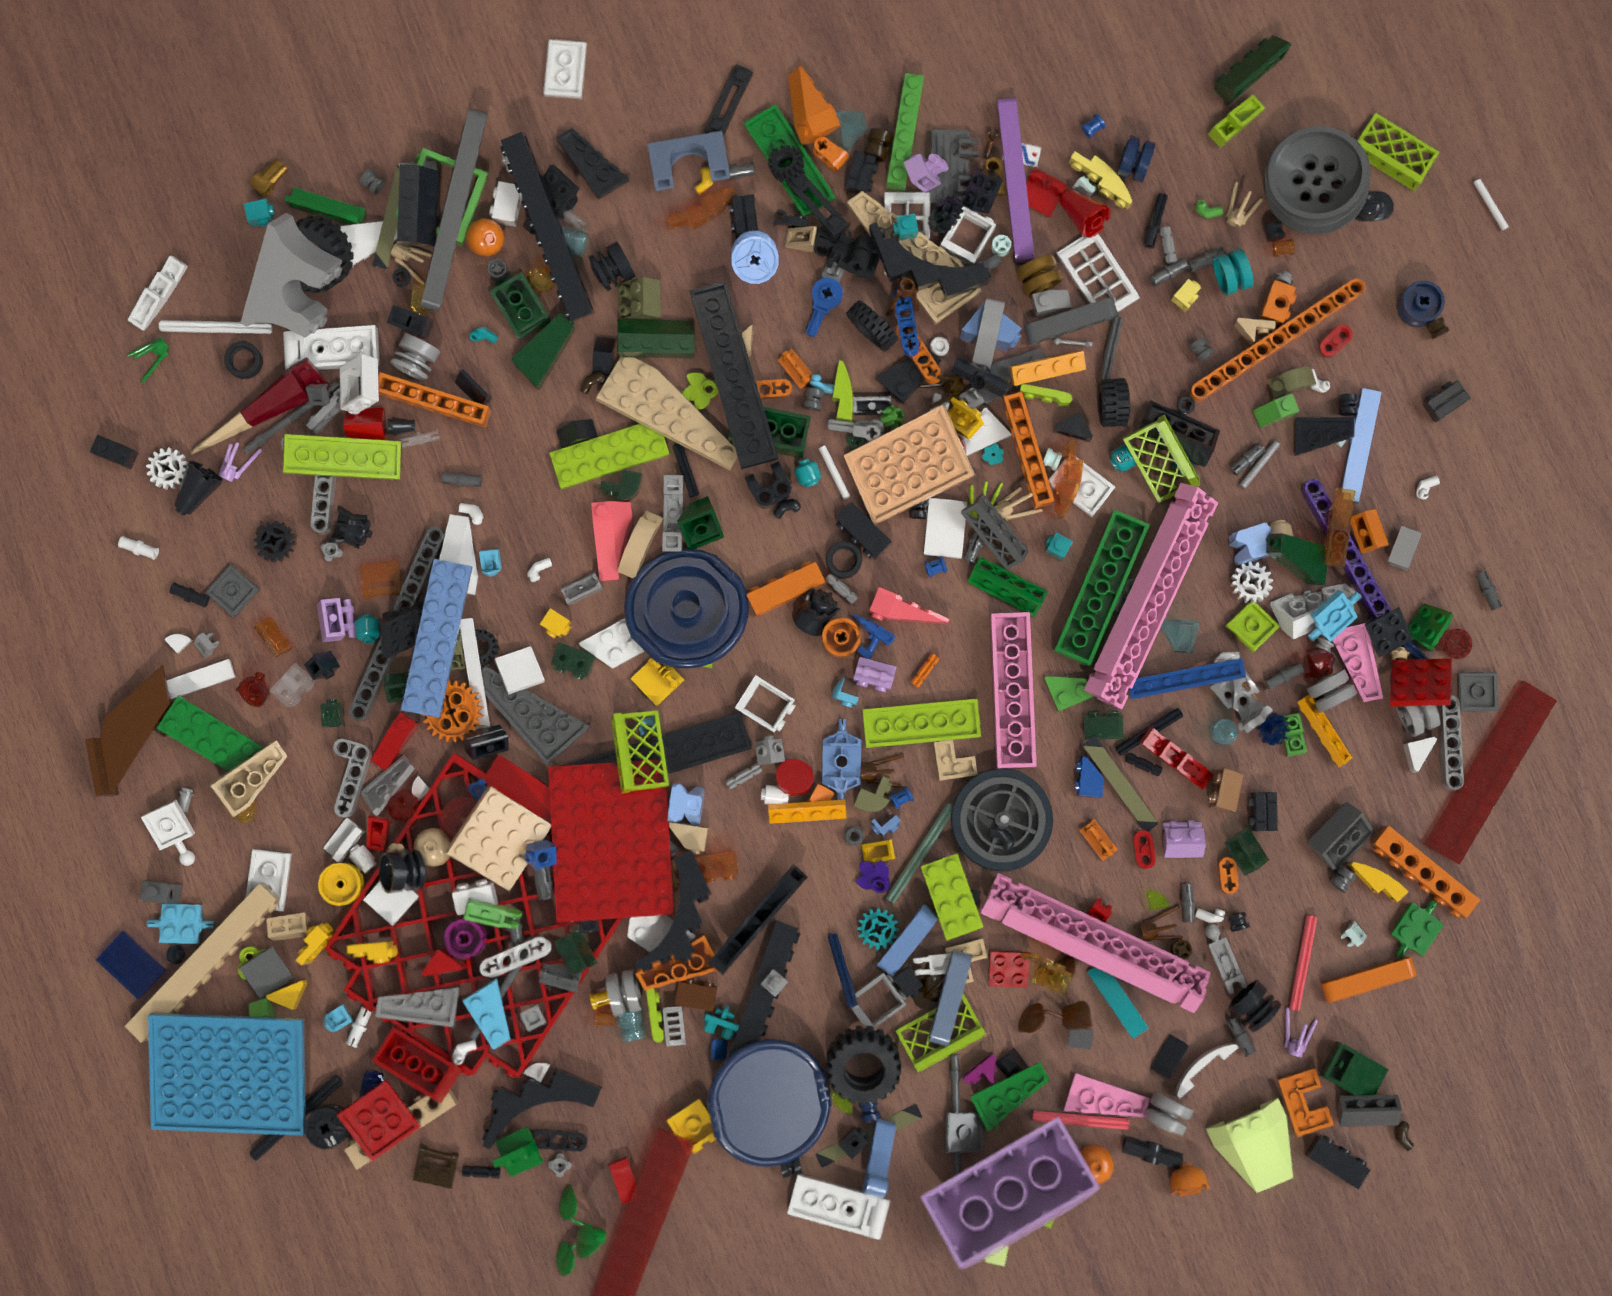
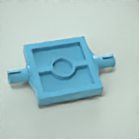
(1334, 615)
(181, 924)

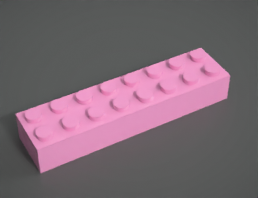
(1012, 690)

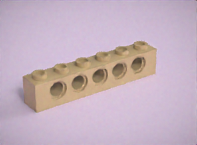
(429, 1113)

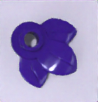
(872, 874)

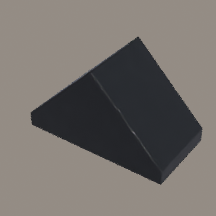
(603, 355)
(1075, 428)
(576, 432)

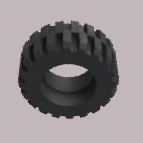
(330, 240)
(863, 1088)

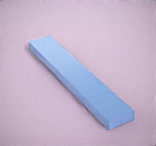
(1361, 443)

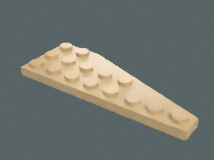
(931, 298)
(654, 402)

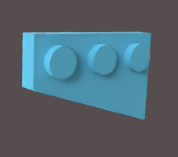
(488, 1013)

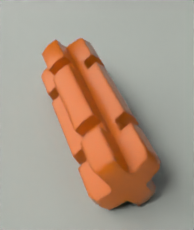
(925, 670)

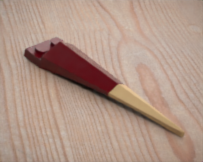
(278, 398)

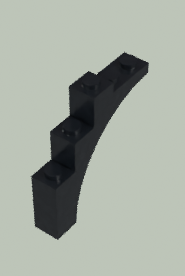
(758, 919)
(676, 942)
(563, 1088)

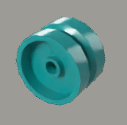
(1233, 271)

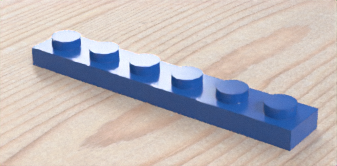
(1188, 678)

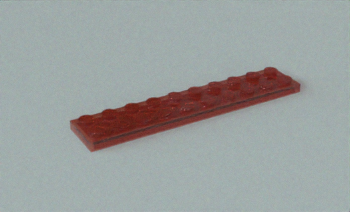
(1490, 772)
(645, 1215)

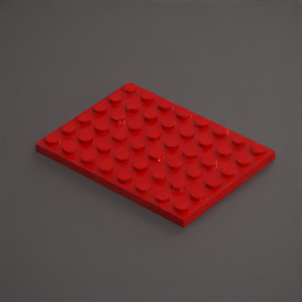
(609, 844)

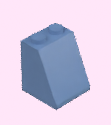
(1008, 332)

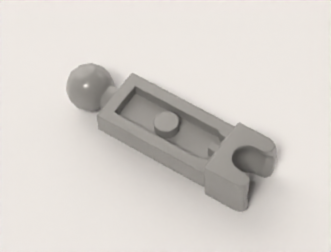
(1224, 959)

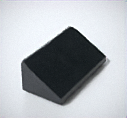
(471, 388)
(870, 402)
(1170, 1056)
(1011, 1063)

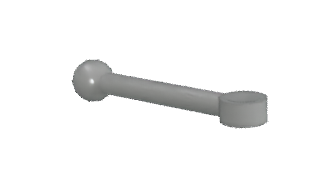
(1057, 341)

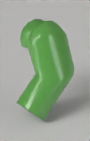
(1207, 212)

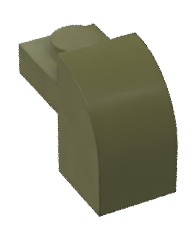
(1292, 380)
(874, 800)

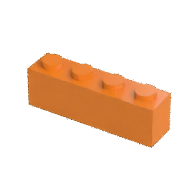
(786, 588)

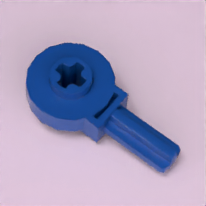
(823, 305)

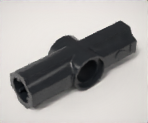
(973, 373)
(1152, 1152)

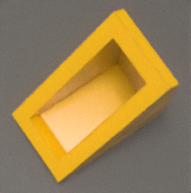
(878, 851)
(289, 996)

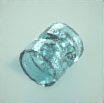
(576, 240)
(1223, 732)
(631, 1026)

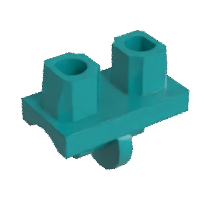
(712, 1021)

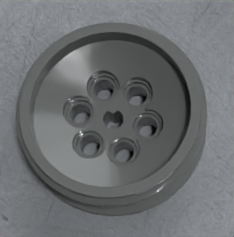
(1322, 149)

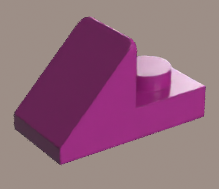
(986, 1066)

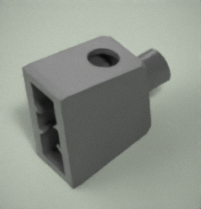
(160, 892)

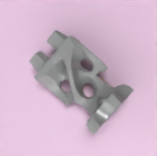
(1253, 712)

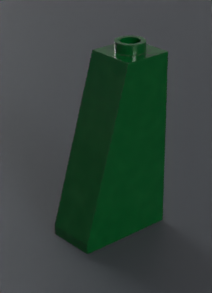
(543, 351)
(1299, 556)

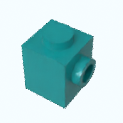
(259, 212)
(905, 227)
(1058, 546)

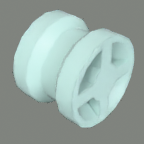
(1003, 242)
(1052, 459)

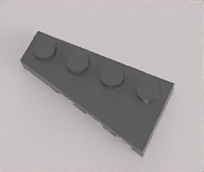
(1002, 370)

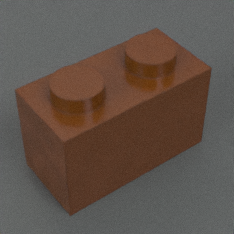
(696, 995)

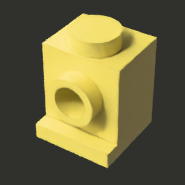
(1186, 295)

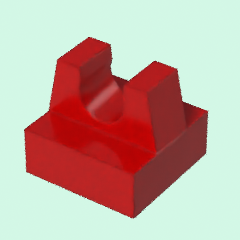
(1099, 911)

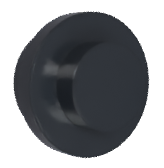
(175, 954)

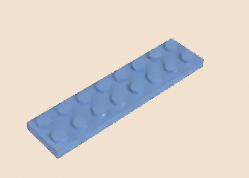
(436, 638)

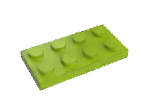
(951, 897)

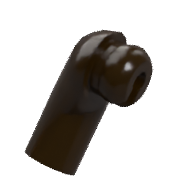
(592, 379)
(1401, 1135)

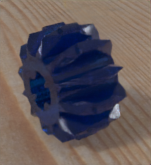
(1279, 729)
(370, 1080)

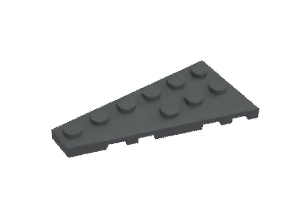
(539, 723)

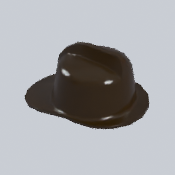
(930, 991)

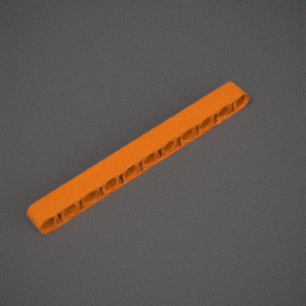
(1283, 334)

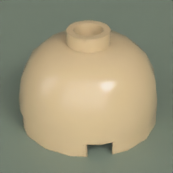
(432, 845)

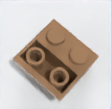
(1226, 790)

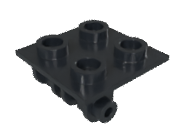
(1388, 631)

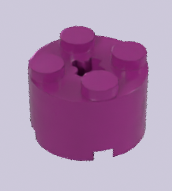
(454, 938)

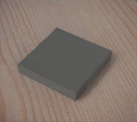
(232, 591)
(1478, 691)
(266, 972)
(963, 1132)

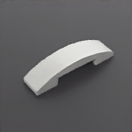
(1184, 1083)

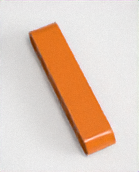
(1369, 979)

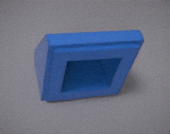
(719, 1049)

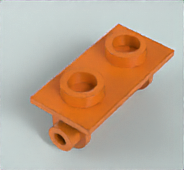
(795, 368)
(1098, 840)

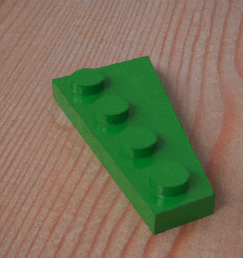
(1004, 1096)

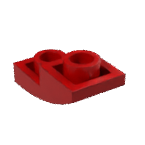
(623, 1179)

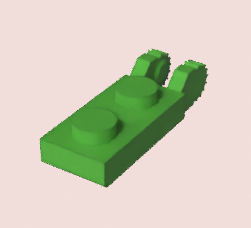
(491, 914)

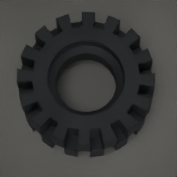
(782, 155)
(492, 646)

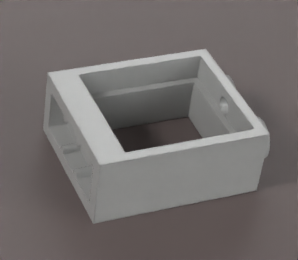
(898, 995)

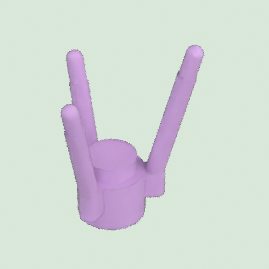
(229, 471)
(1297, 1046)

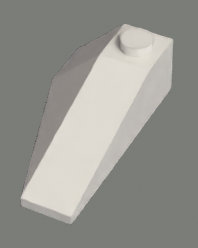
(363, 239)
(459, 547)
(1295, 612)

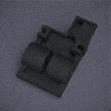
(561, 191)
(850, 254)
(400, 629)

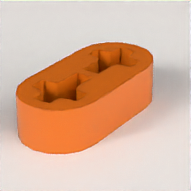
(1233, 875)

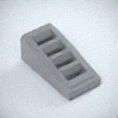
(674, 1009)

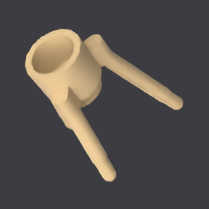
(1236, 218)
(403, 252)
(1005, 509)

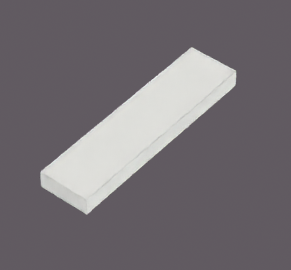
(200, 679)

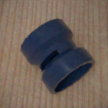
(869, 1112)

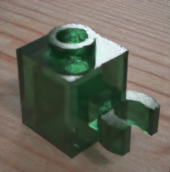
(332, 714)

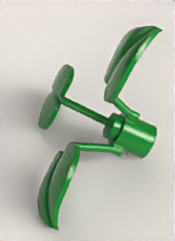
(587, 1237)

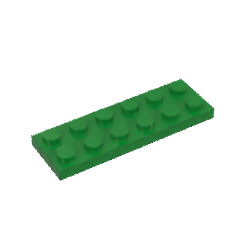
(770, 132)
(207, 735)

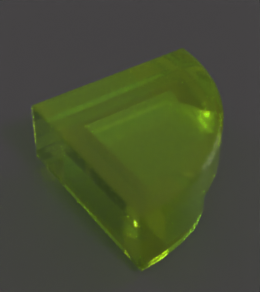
(1157, 900)
(843, 1105)

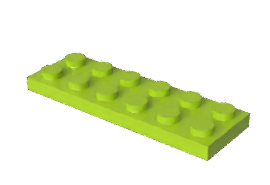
(607, 455)
(341, 457)
(921, 723)

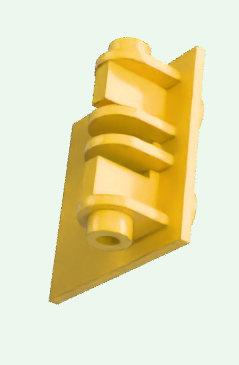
(657, 680)

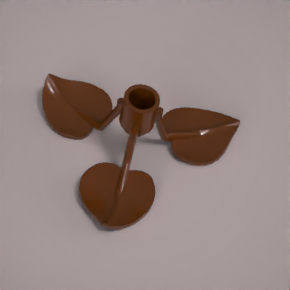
(1074, 1016)

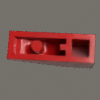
(394, 740)

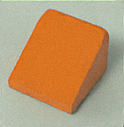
(821, 794)

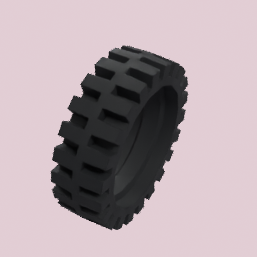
(872, 326)

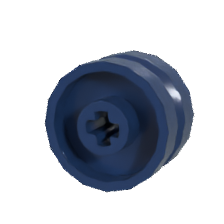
(1133, 158)
(1420, 303)

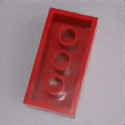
(417, 1065)

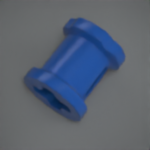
(1093, 126)
(935, 567)
(901, 797)

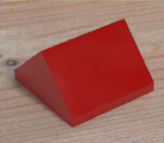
(366, 424)
(443, 962)

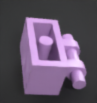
(925, 172)
(331, 619)
(875, 674)
(1183, 839)

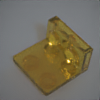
(1049, 976)

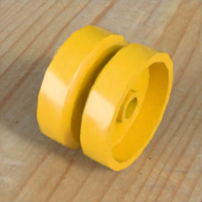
(330, 886)

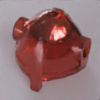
(1319, 662)
(255, 688)

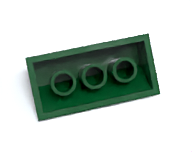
(1252, 68)
(655, 338)
(787, 430)

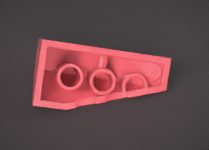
(611, 530)
(891, 607)

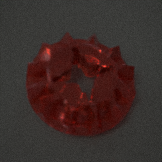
(1464, 642)

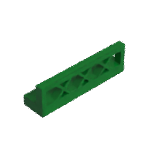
(325, 207)
(1005, 588)

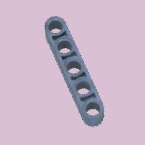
(950, 998)

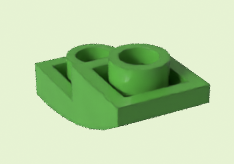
(1295, 743)

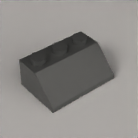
(1341, 836)

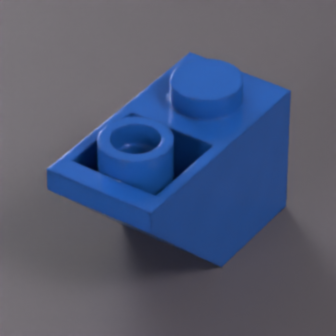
(1090, 780)

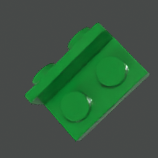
(1429, 625)
(517, 1152)

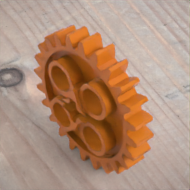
(468, 704)

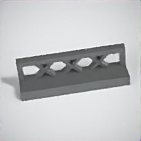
(999, 531)

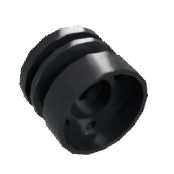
(611, 266)
(402, 871)
(1251, 1002)
(316, 1132)

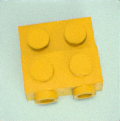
(317, 939)
(378, 951)
(693, 1124)

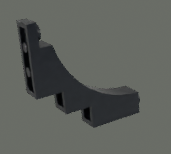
(900, 263)

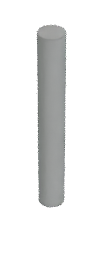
(1260, 463)

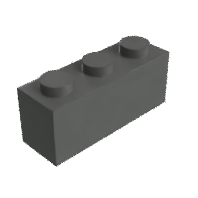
(1369, 1110)

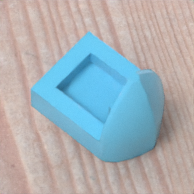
(490, 562)
(846, 699)
(337, 1019)

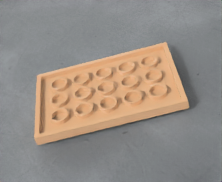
(909, 465)

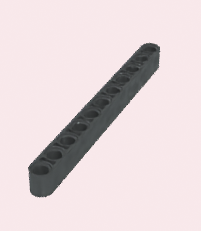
(454, 209)
(404, 596)

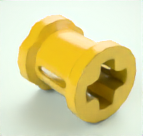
(599, 999)

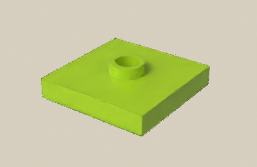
(1252, 626)

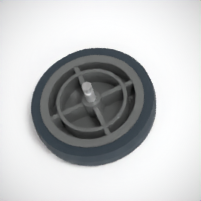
(1006, 802)

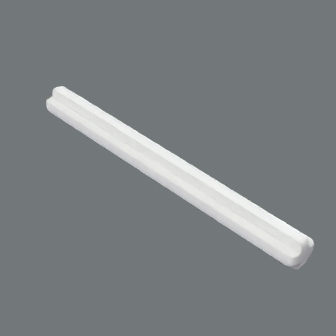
(214, 326)

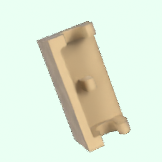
(287, 926)

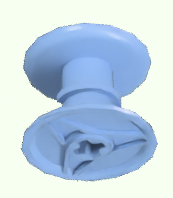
(747, 267)

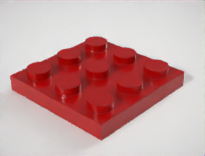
(1421, 682)
(379, 1120)

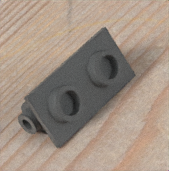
(559, 978)

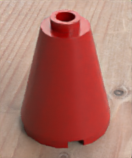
(1085, 212)

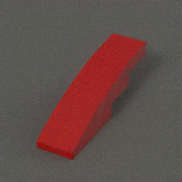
(1176, 758)

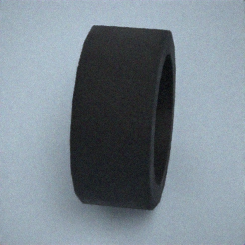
(233, 349)
(843, 545)

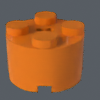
(838, 627)

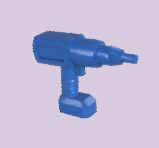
(877, 633)

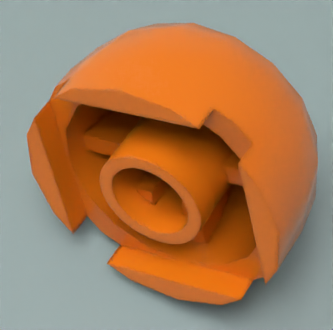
(485, 237)
(1098, 1161)
(1188, 1180)

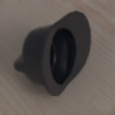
(1376, 208)

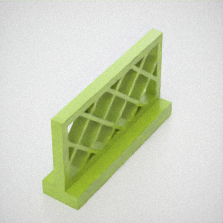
(1388, 162)
(1176, 450)
(623, 755)
(943, 1051)

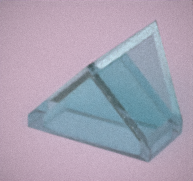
(852, 127)
(1181, 634)

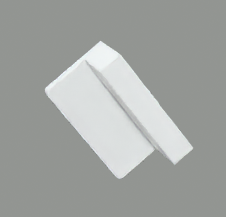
(344, 840)

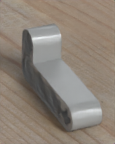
(349, 779)

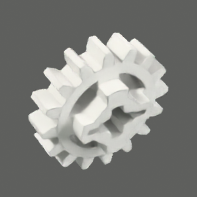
(164, 475)
(1254, 589)

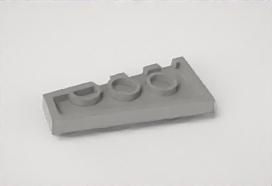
(430, 1007)

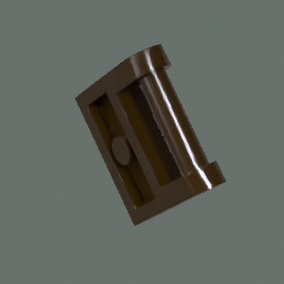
(435, 1173)

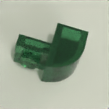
(627, 489)

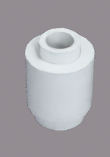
(773, 795)
(362, 858)

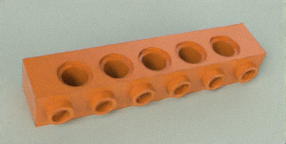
(433, 400)
(1027, 450)
(1466, 900)

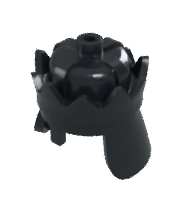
(351, 528)
(815, 612)

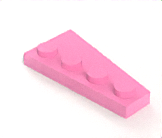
(1358, 657)
(1094, 1096)

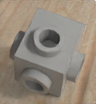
(769, 751)

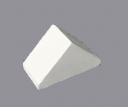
(1417, 752)

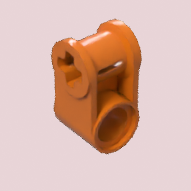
(832, 155)

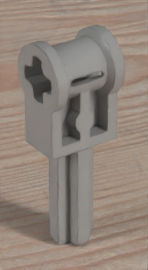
(860, 428)

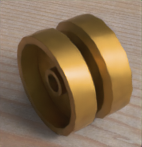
(1039, 275)

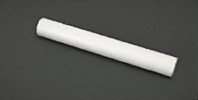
(1491, 205)
(834, 472)

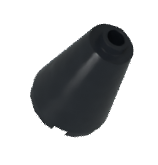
(195, 487)

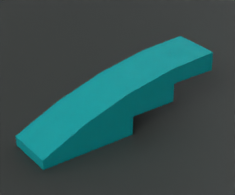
(1118, 1001)

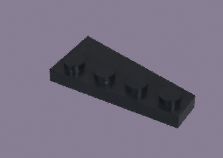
(596, 171)

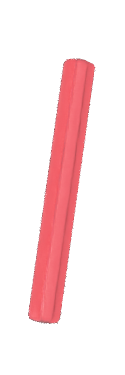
(1303, 962)
(1081, 1120)

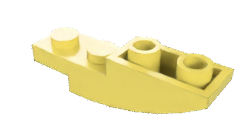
(1109, 182)

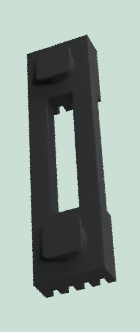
(740, 77)
(835, 222)

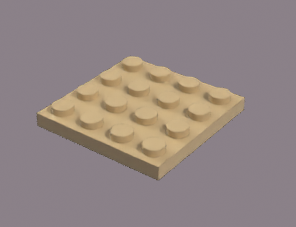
(496, 837)

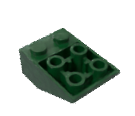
(1353, 1071)

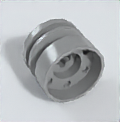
(415, 356)

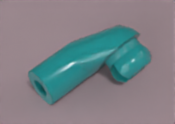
(482, 334)

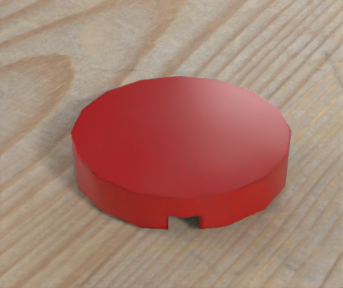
(794, 777)

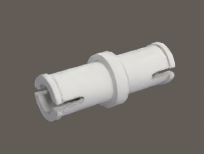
(138, 547)
(358, 1027)

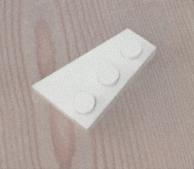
(988, 434)

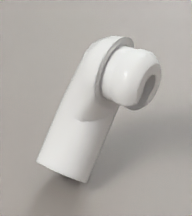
(1321, 386)
(1424, 486)
(474, 512)
(537, 567)
(1224, 656)
(1209, 917)
(461, 1051)

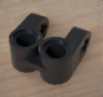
(771, 489)

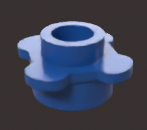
(472, 788)

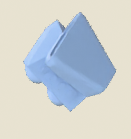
(1251, 543)
(686, 804)

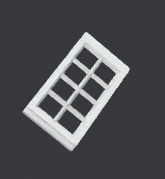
(914, 198)
(1078, 246)

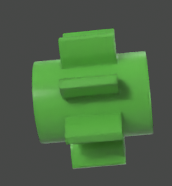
(892, 417)

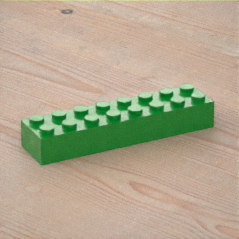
(1101, 588)

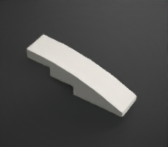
(157, 293)

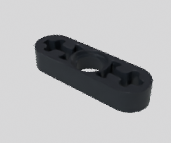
(573, 1146)

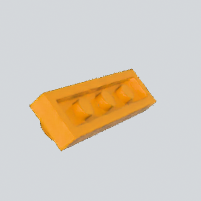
(1047, 367)
(1325, 731)
(807, 811)

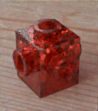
(402, 806)

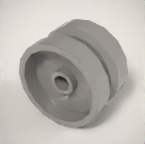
(1330, 688)
(1418, 718)
(625, 992)
(1168, 1114)

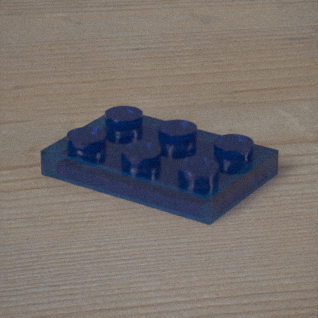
(131, 964)

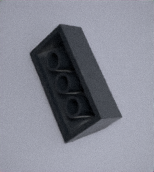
(417, 206)
(1194, 436)

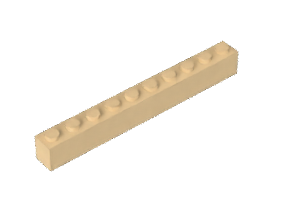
(206, 958)

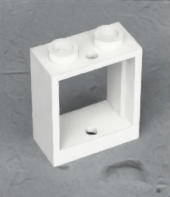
(960, 253)
(367, 369)
(788, 709)

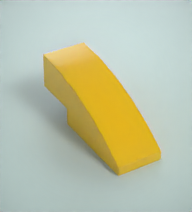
(1378, 881)

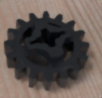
(945, 214)
(271, 533)

